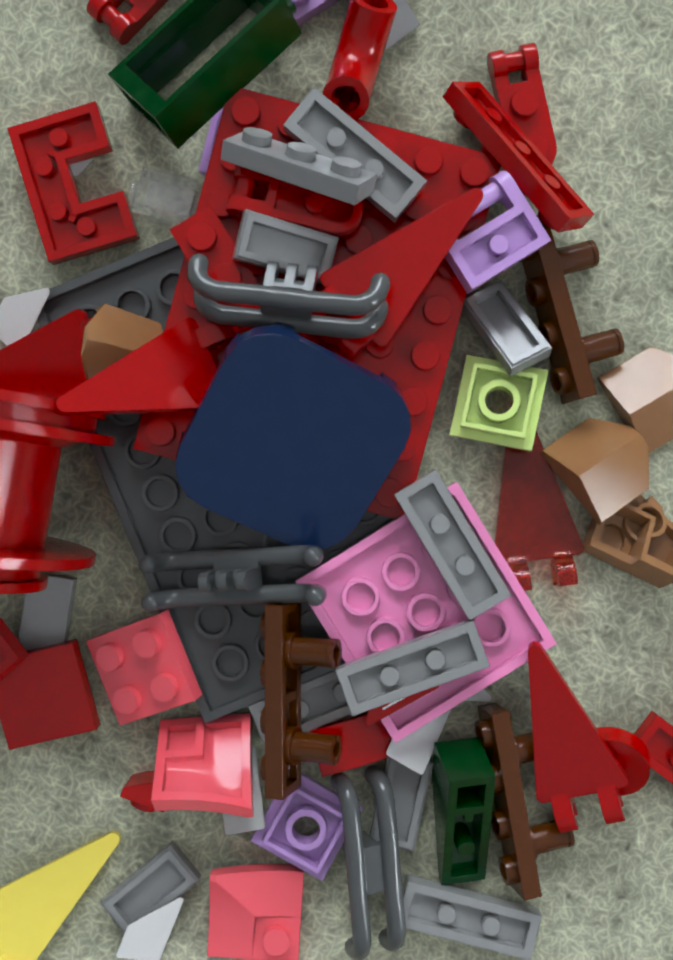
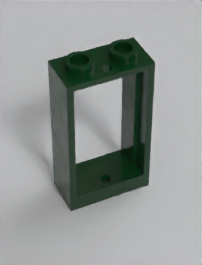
(220, 78)

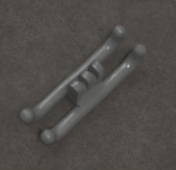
(289, 301)
(234, 577)
(371, 864)

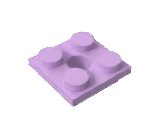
(312, 852)

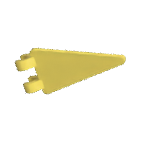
(43, 898)

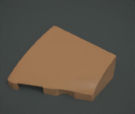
(635, 541)

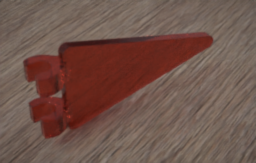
(535, 518)

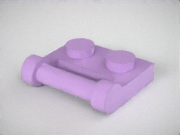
(500, 241)

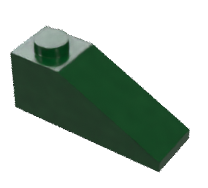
(462, 809)

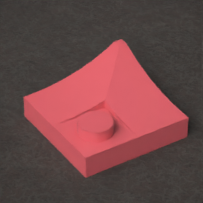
(205, 765)
(255, 912)

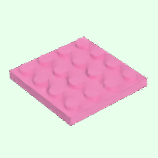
(393, 592)

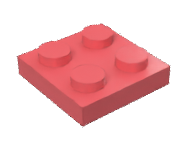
(144, 668)

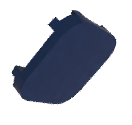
(292, 438)

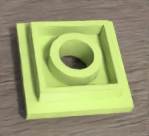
(510, 429)

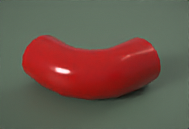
(359, 54)

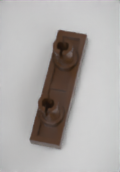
(557, 321)
(281, 715)
(510, 820)

